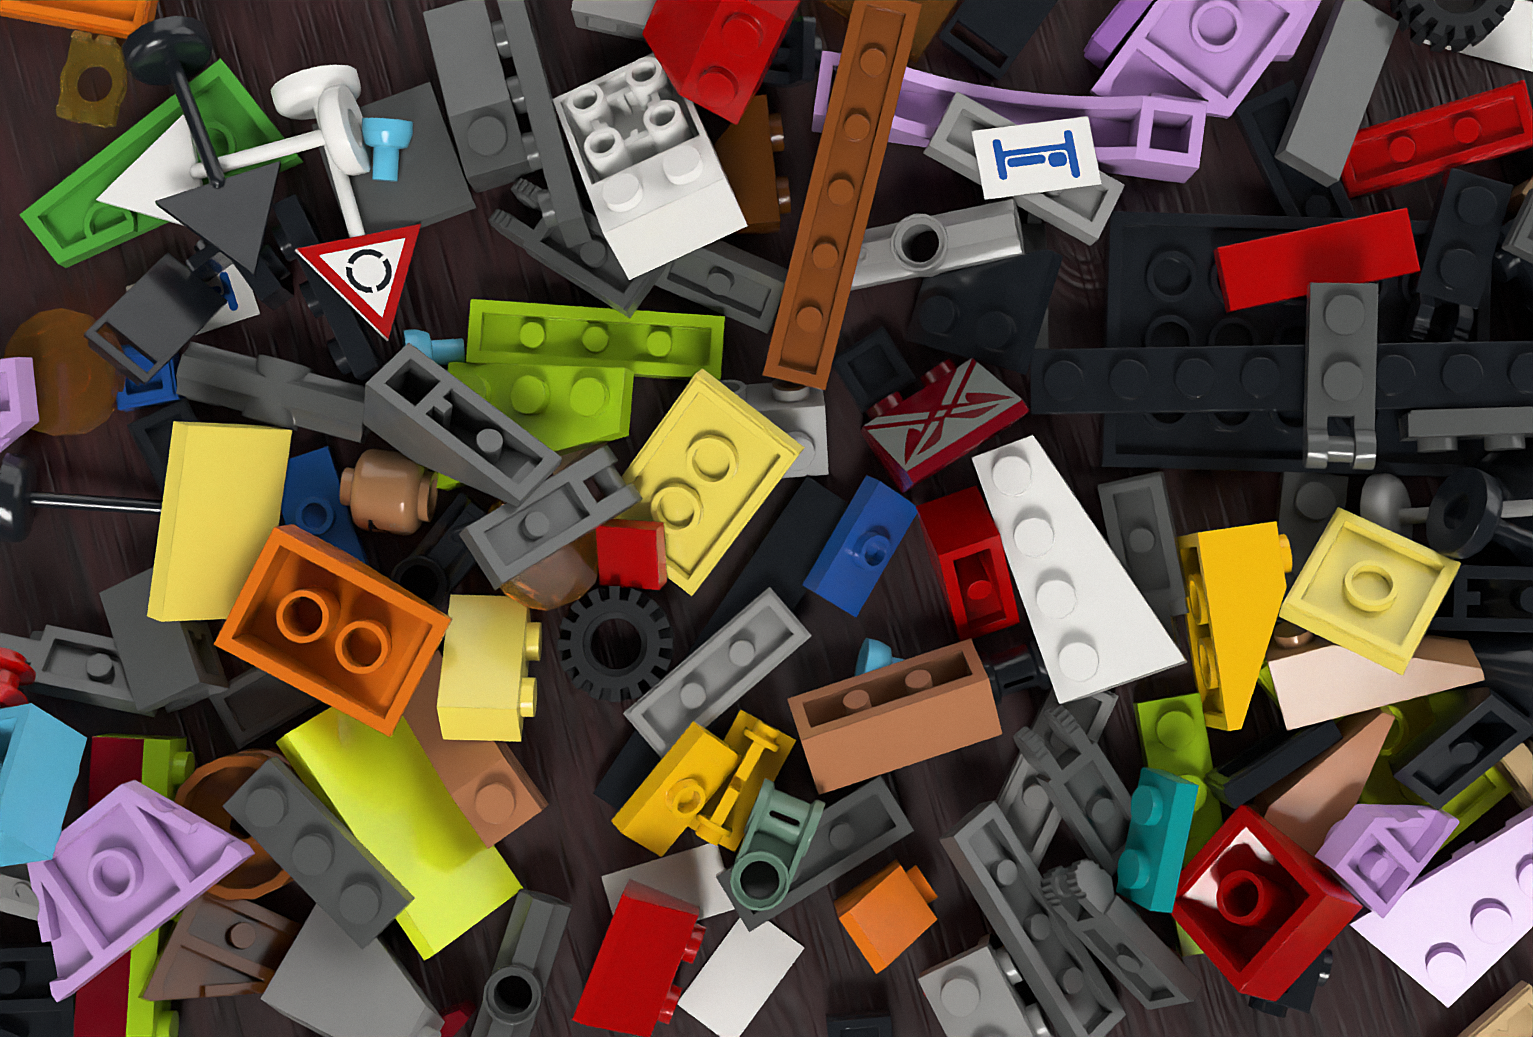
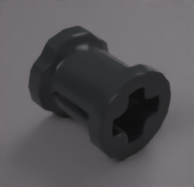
(1016, 669)

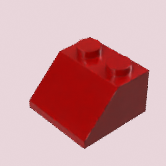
(718, 48)
(1260, 905)
(638, 962)

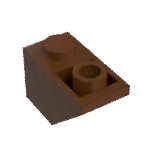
(749, 165)

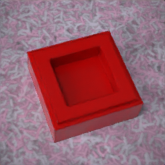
(632, 554)

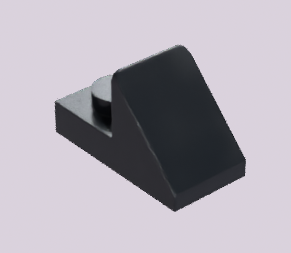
(1467, 739)

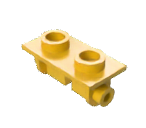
(729, 808)

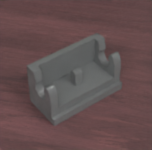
(163, 661)

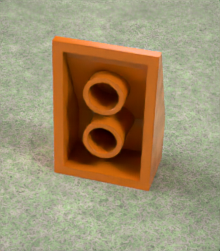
(333, 628)

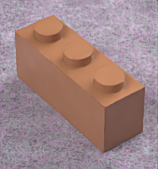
(895, 716)

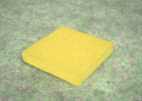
(1369, 590)

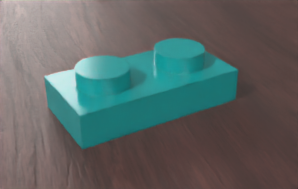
(1156, 839)

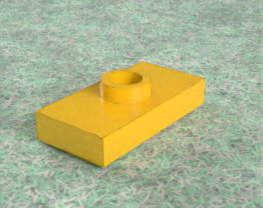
(677, 789)

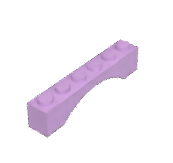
(1129, 133)

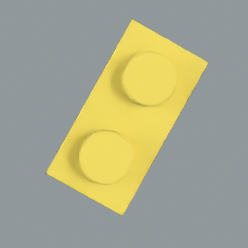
(486, 669)

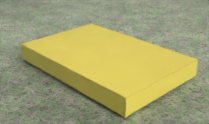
(706, 475)
(215, 515)

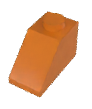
(887, 912)

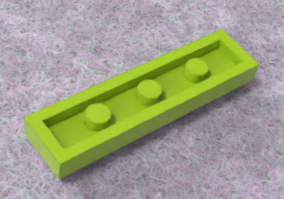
(565, 335)
(1177, 741)

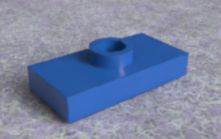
(314, 503)
(861, 546)

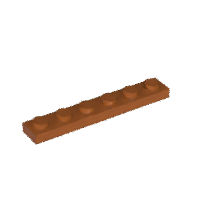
(841, 190)

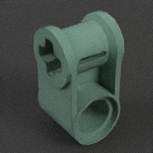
(774, 842)

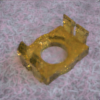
(83, 55)

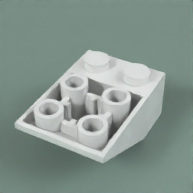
(647, 166)

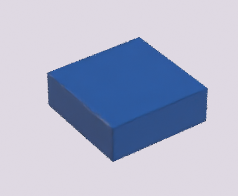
(157, 392)

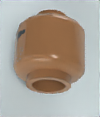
(389, 492)

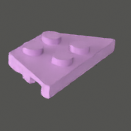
(1201, 51)
(123, 877)

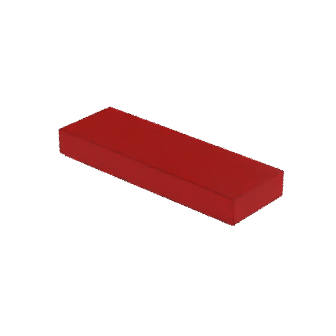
(1439, 139)
(1337, 252)

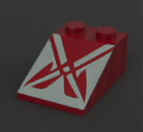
(940, 422)

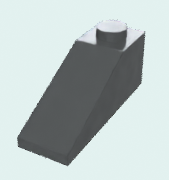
(477, 95)
(454, 429)

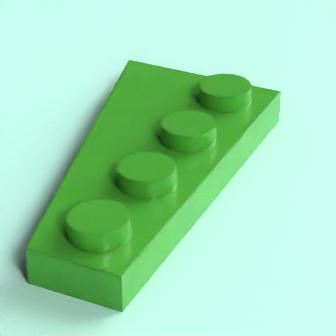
(79, 226)

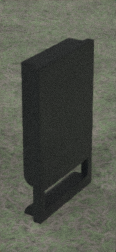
(998, 23)
(156, 318)

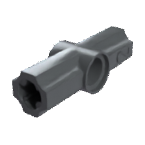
(273, 391)
(527, 952)

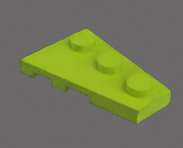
(554, 403)

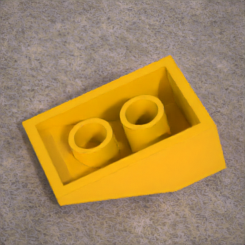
(1233, 605)

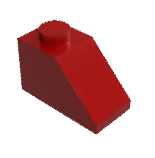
(969, 563)

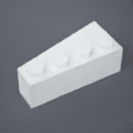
(1075, 591)

